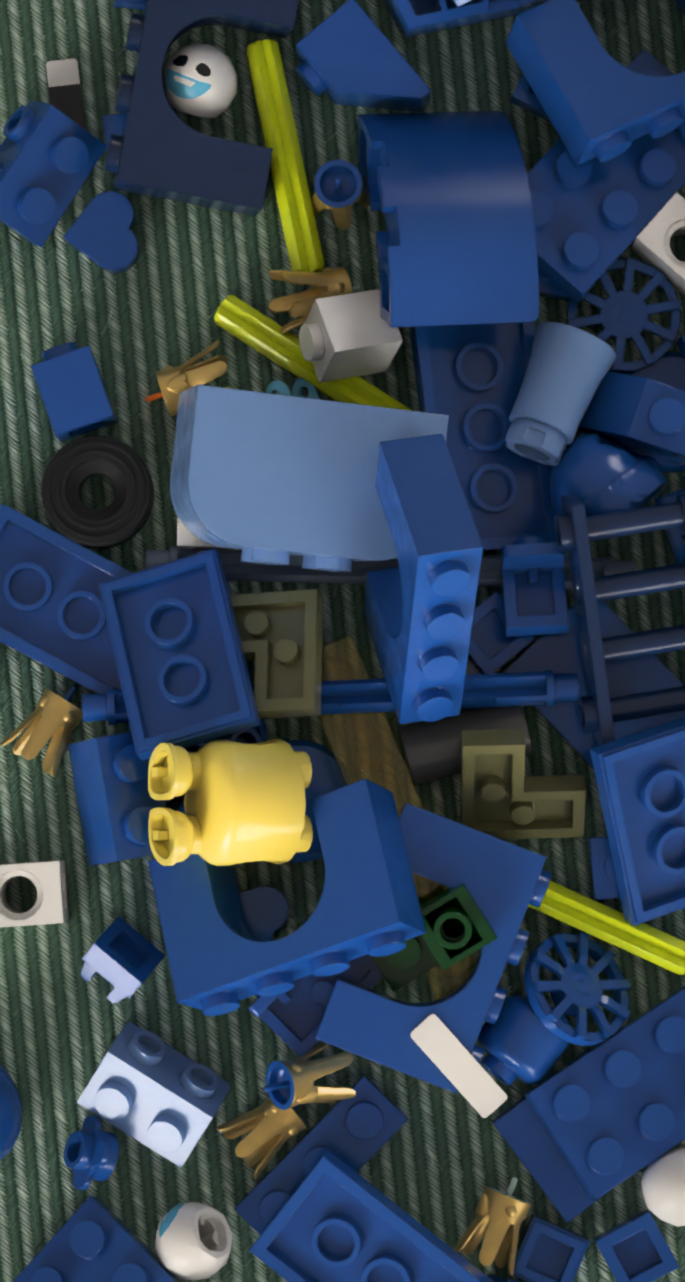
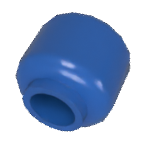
(520, 1043)

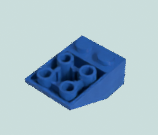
(115, 794)

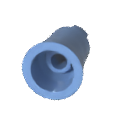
(556, 390)

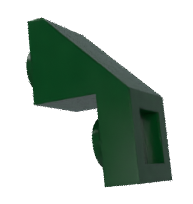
(453, 932)

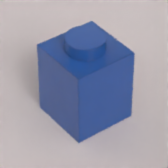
(73, 391)

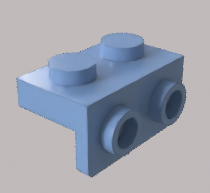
(154, 1093)

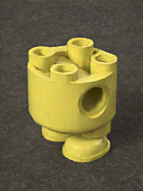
(237, 802)

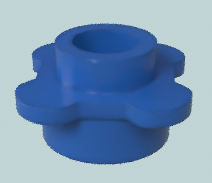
(91, 1153)

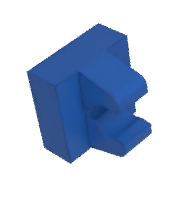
(122, 959)

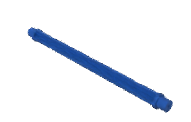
(373, 694)

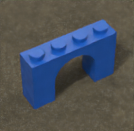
(584, 90)
(426, 605)
(503, 885)
(363, 909)

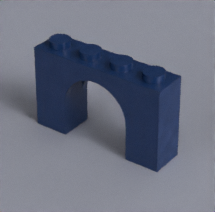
(156, 148)

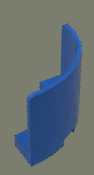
(454, 218)

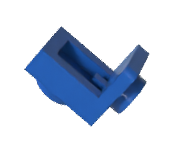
(533, 588)

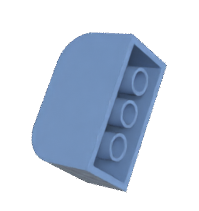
(286, 474)

